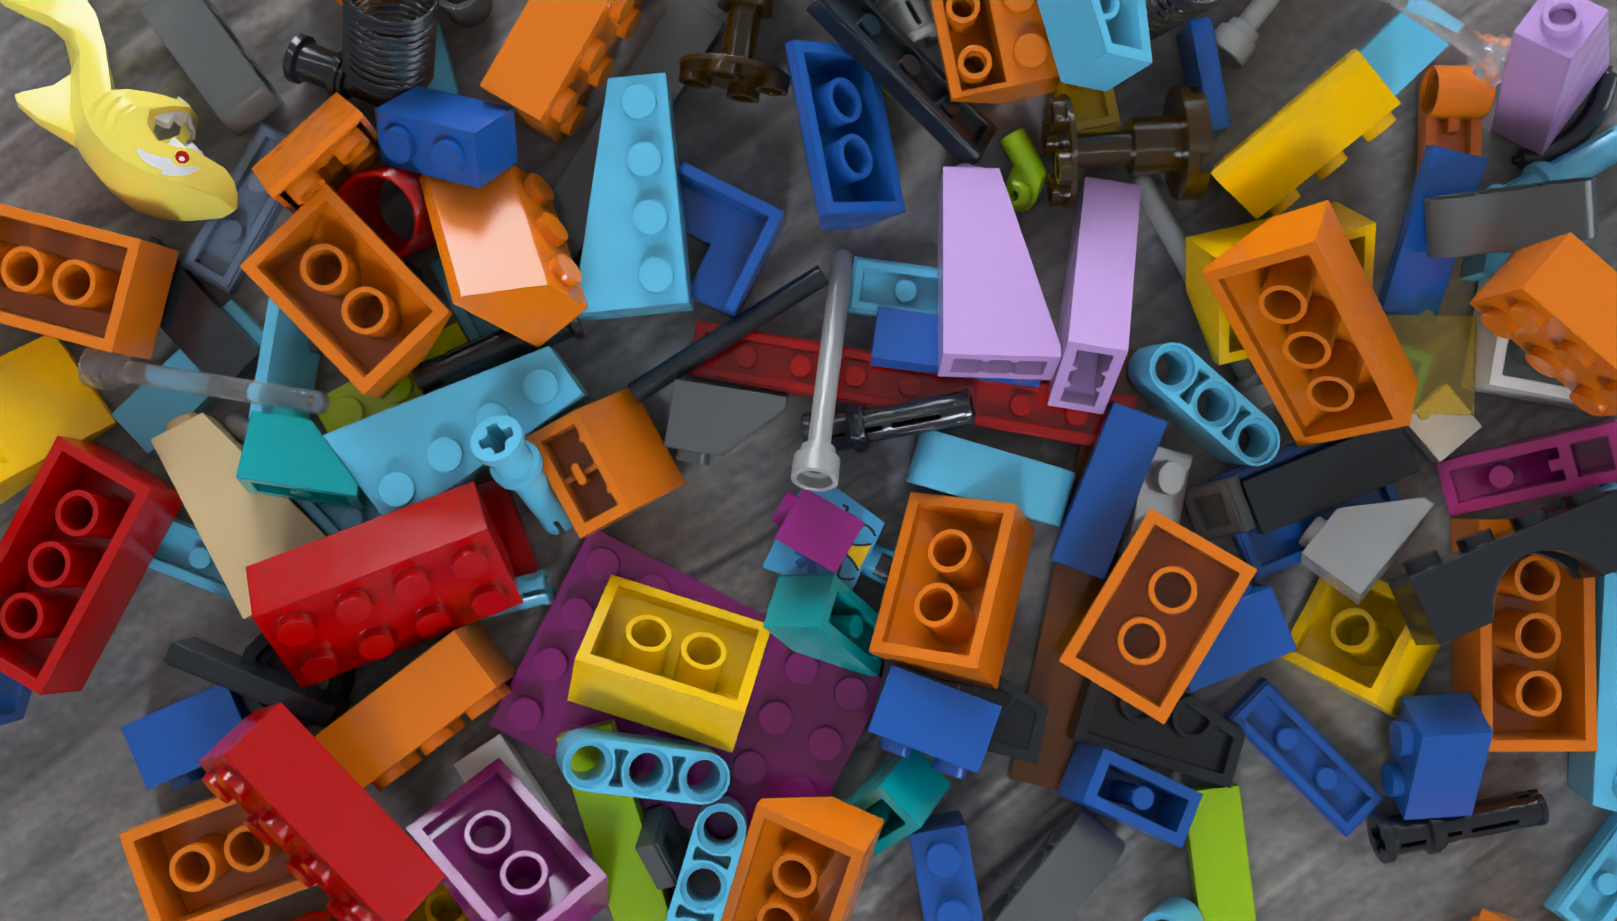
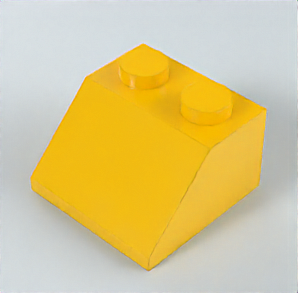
(1360, 646)

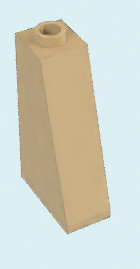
(231, 521)

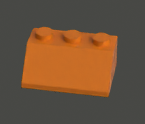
(506, 253)
(349, 293)
(954, 588)
(802, 861)

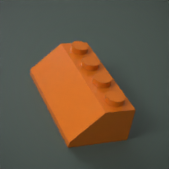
(1314, 328)

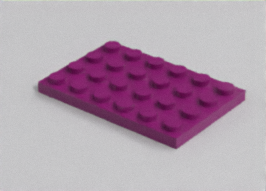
(795, 726)

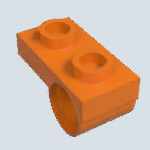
(1452, 109)

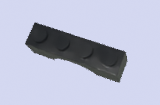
(1458, 591)

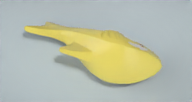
(117, 126)

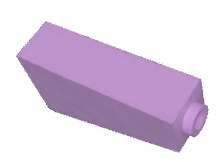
(1550, 70)
(988, 290)
(1097, 295)

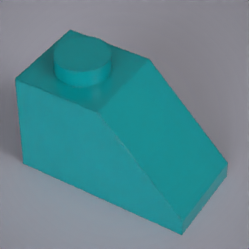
(293, 460)
(824, 621)
(902, 794)

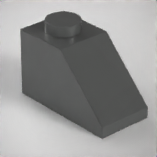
(716, 419)

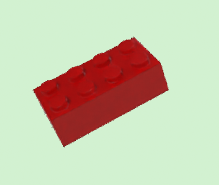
(76, 561)
(383, 585)
(319, 818)

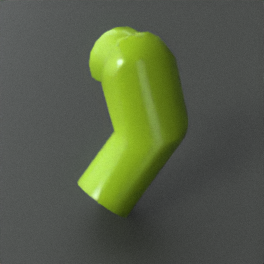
(1027, 172)

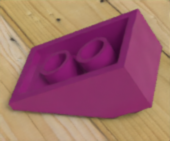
(508, 854)

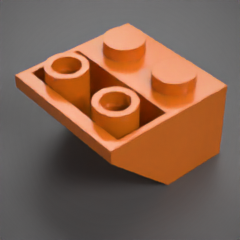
(994, 50)
(606, 461)

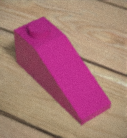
(1531, 467)

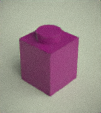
(816, 528)

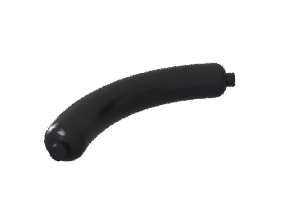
(1582, 128)

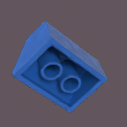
(843, 137)

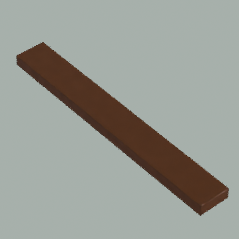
(1065, 605)

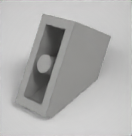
(1361, 543)

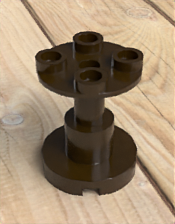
(735, 65)
(1146, 146)

